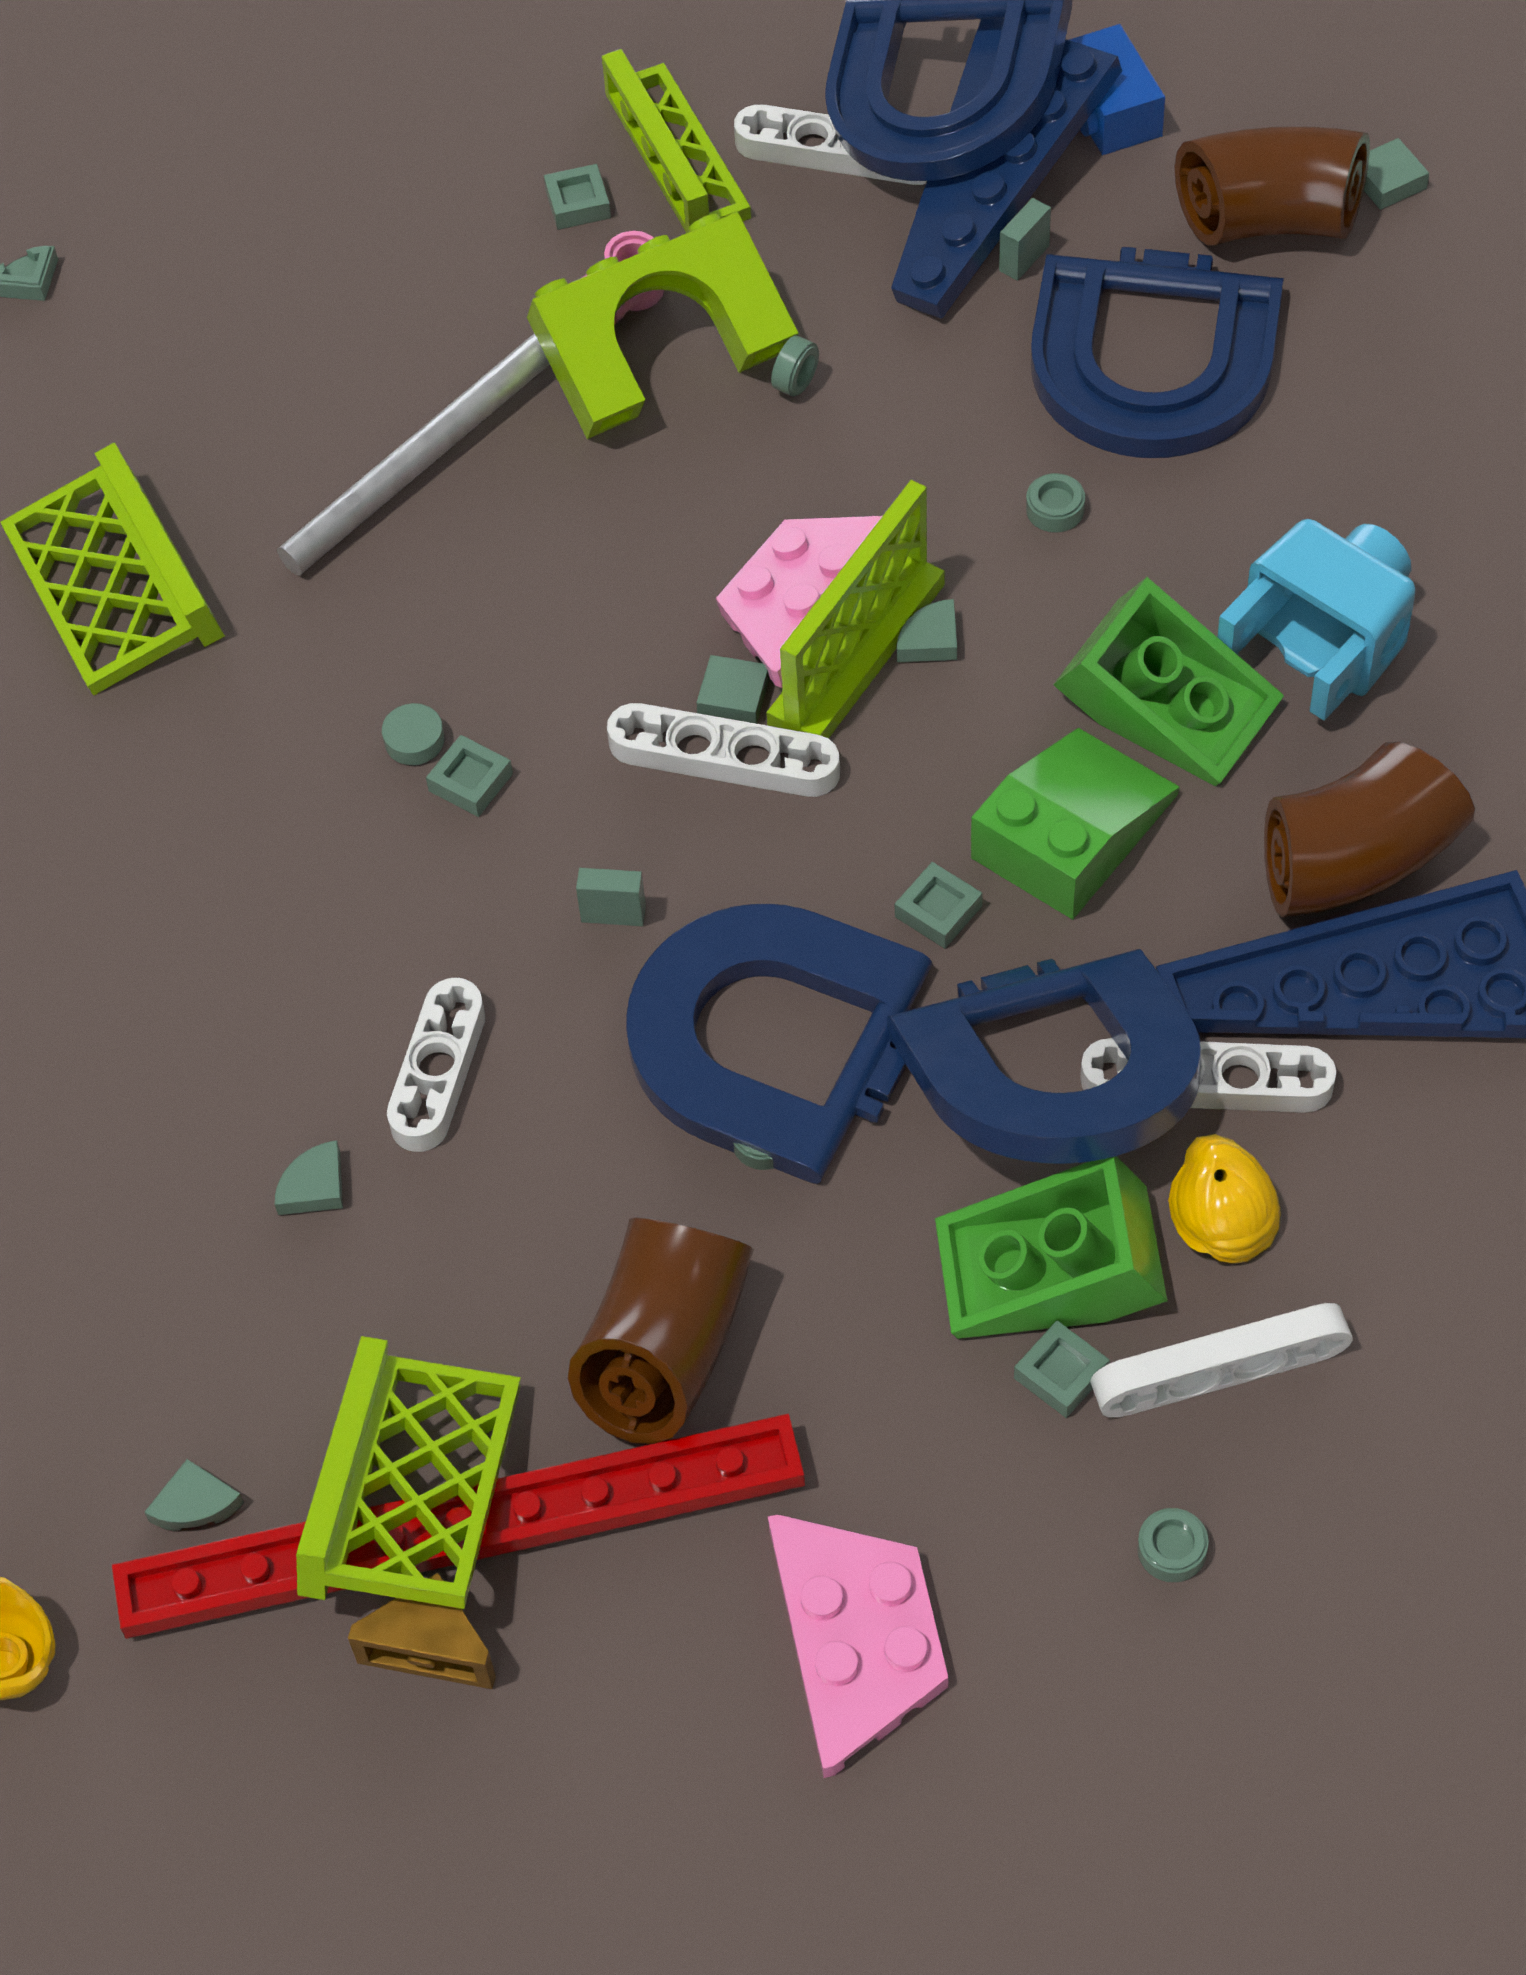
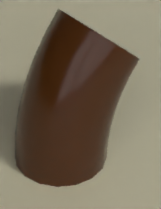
(1272, 182)
(1362, 830)
(658, 1329)

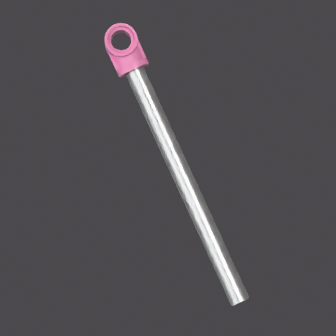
(439, 434)

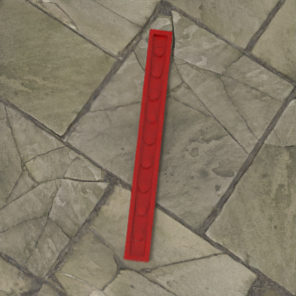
(523, 1514)

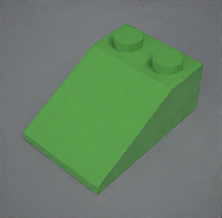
(1169, 684)
(1068, 820)
(1052, 1252)

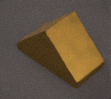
(423, 1642)

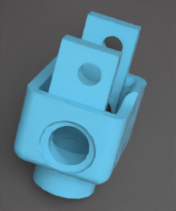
(1328, 606)

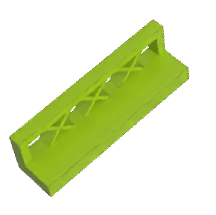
(658, 147)

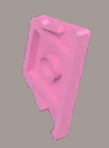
(786, 580)
(857, 1632)

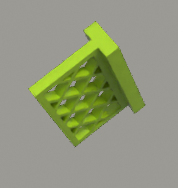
(158, 560)
(857, 620)
(348, 1478)

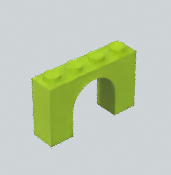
(709, 264)

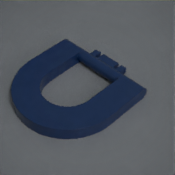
(959, 140)
(1152, 422)
(784, 945)
(1047, 1126)

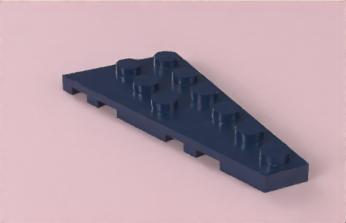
(964, 214)
(1399, 969)

